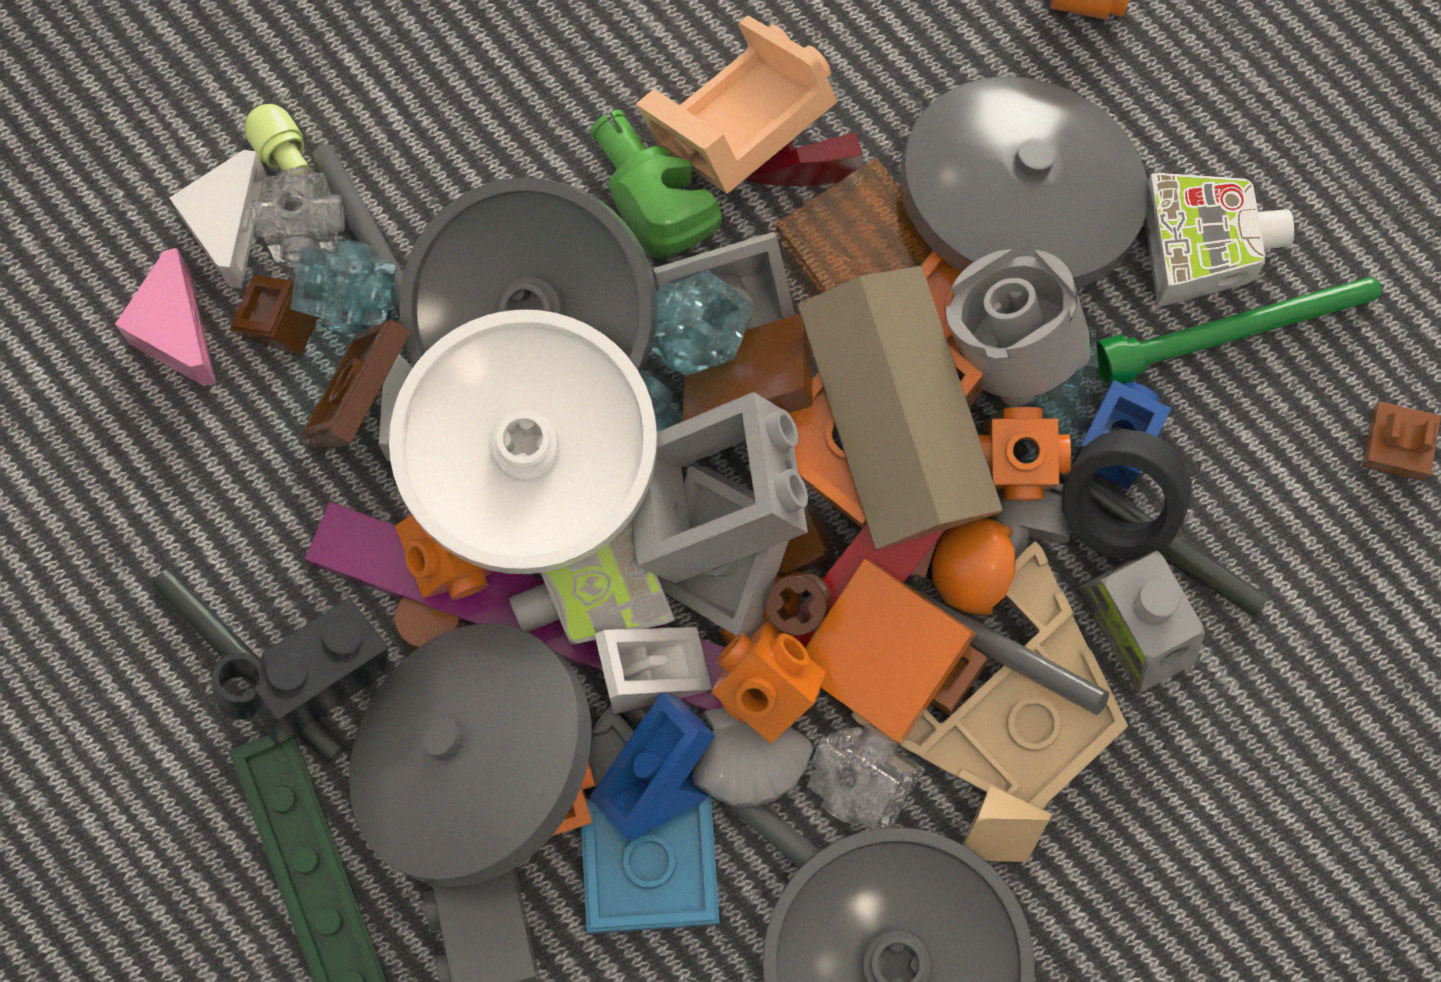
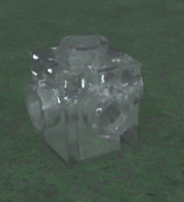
(297, 213)
(863, 776)

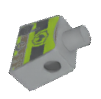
(596, 595)
(1145, 619)

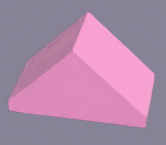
(167, 321)

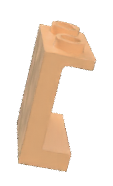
(745, 108)

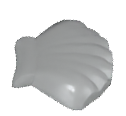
(744, 766)

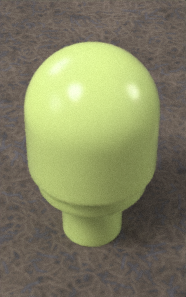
(275, 137)

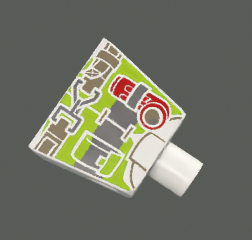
(1208, 234)

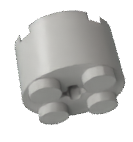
(1019, 323)

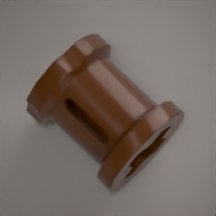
(779, 596)

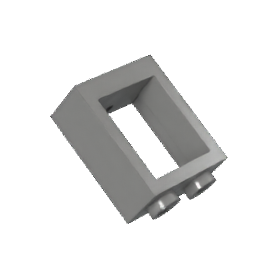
(661, 524)

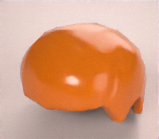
(974, 565)

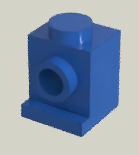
(1131, 408)

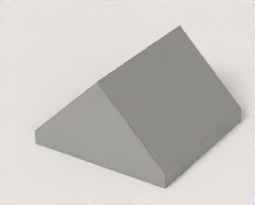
(749, 267)

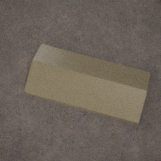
(899, 406)

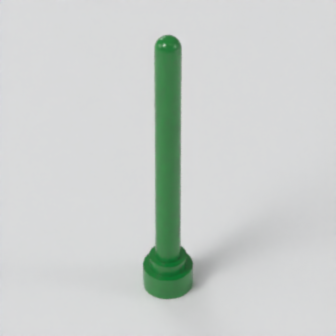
(1125, 358)

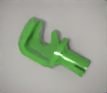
(660, 217)

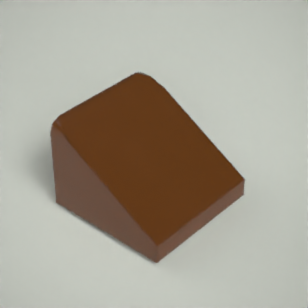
(267, 316)
(810, 549)

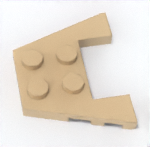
(1013, 728)

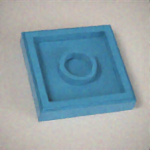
(650, 881)

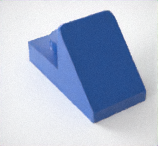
(652, 772)

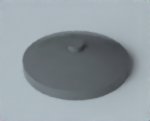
(1024, 173)
(529, 250)
(470, 755)
(897, 912)

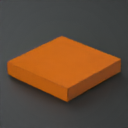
(886, 650)

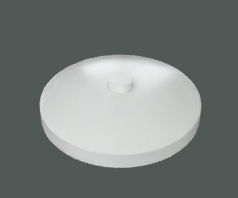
(523, 441)

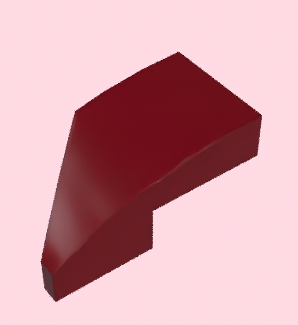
(811, 164)

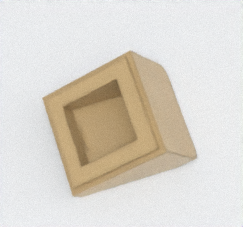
(1005, 828)

